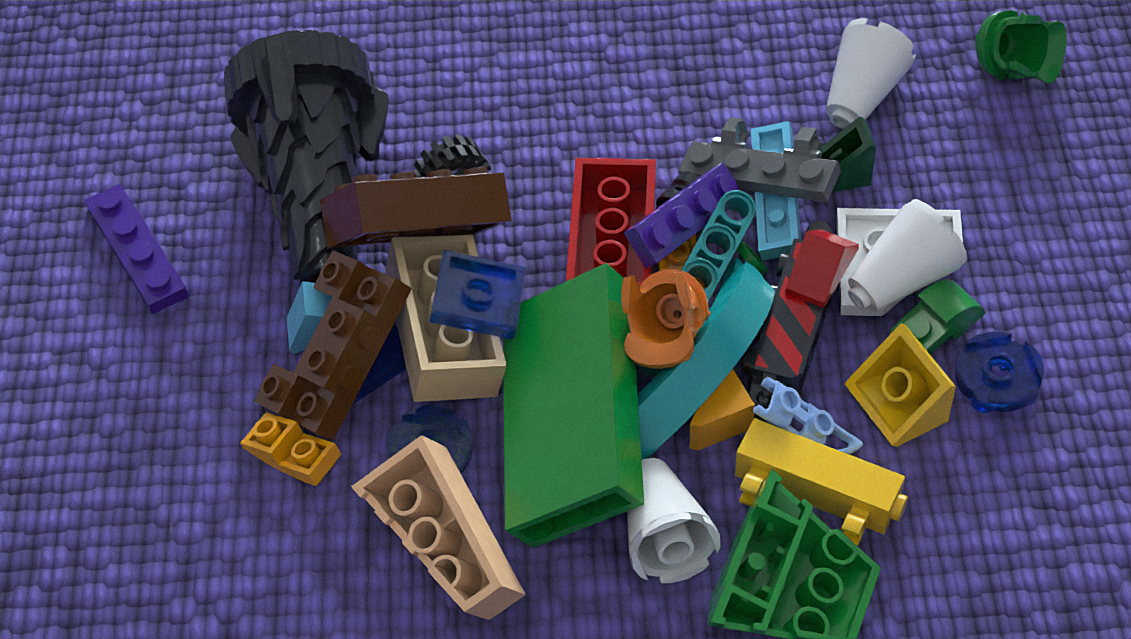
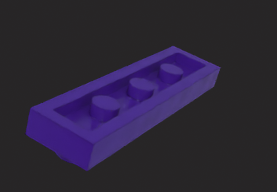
(680, 216)
(136, 249)

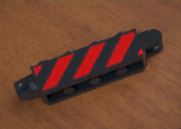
(787, 335)

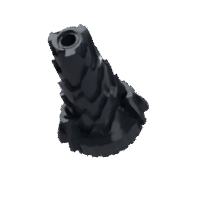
(299, 118)

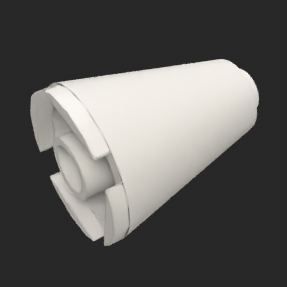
(866, 69)
(906, 258)
(671, 531)

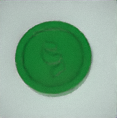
(751, 257)

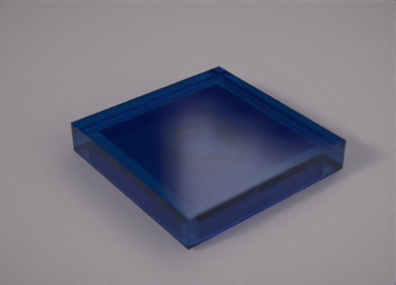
(478, 294)

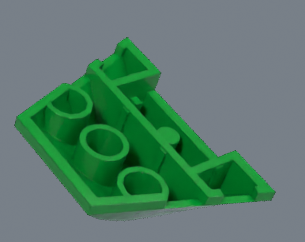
(792, 573)

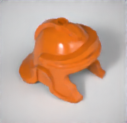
(657, 331)

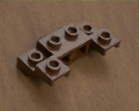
(341, 348)

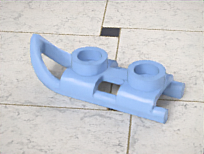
(816, 423)

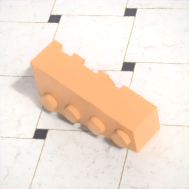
(442, 525)

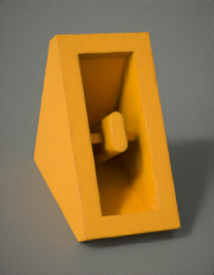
(722, 415)

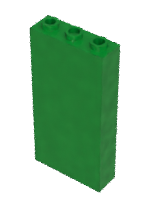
(570, 411)

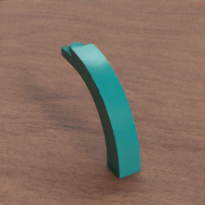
(718, 346)

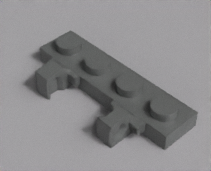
(790, 174)

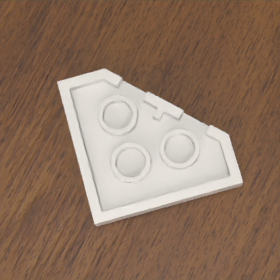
(865, 228)

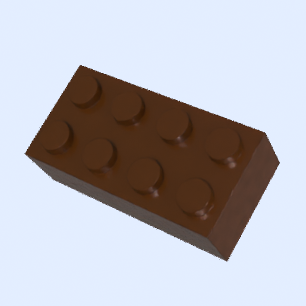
(408, 206)

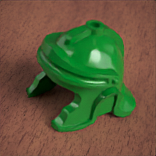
(1021, 46)

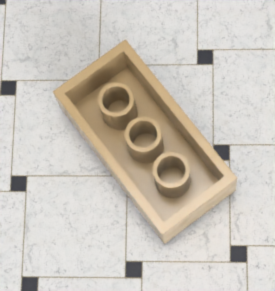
(440, 358)

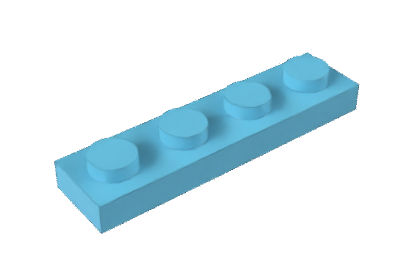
(775, 214)

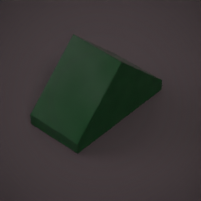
(855, 154)

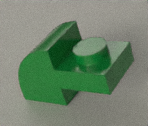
(942, 314)

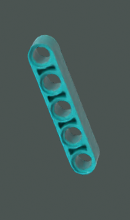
(727, 235)

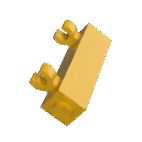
(823, 476)

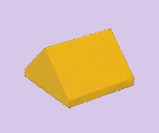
(902, 388)

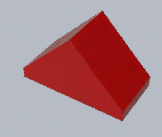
(820, 266)

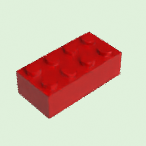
(605, 203)

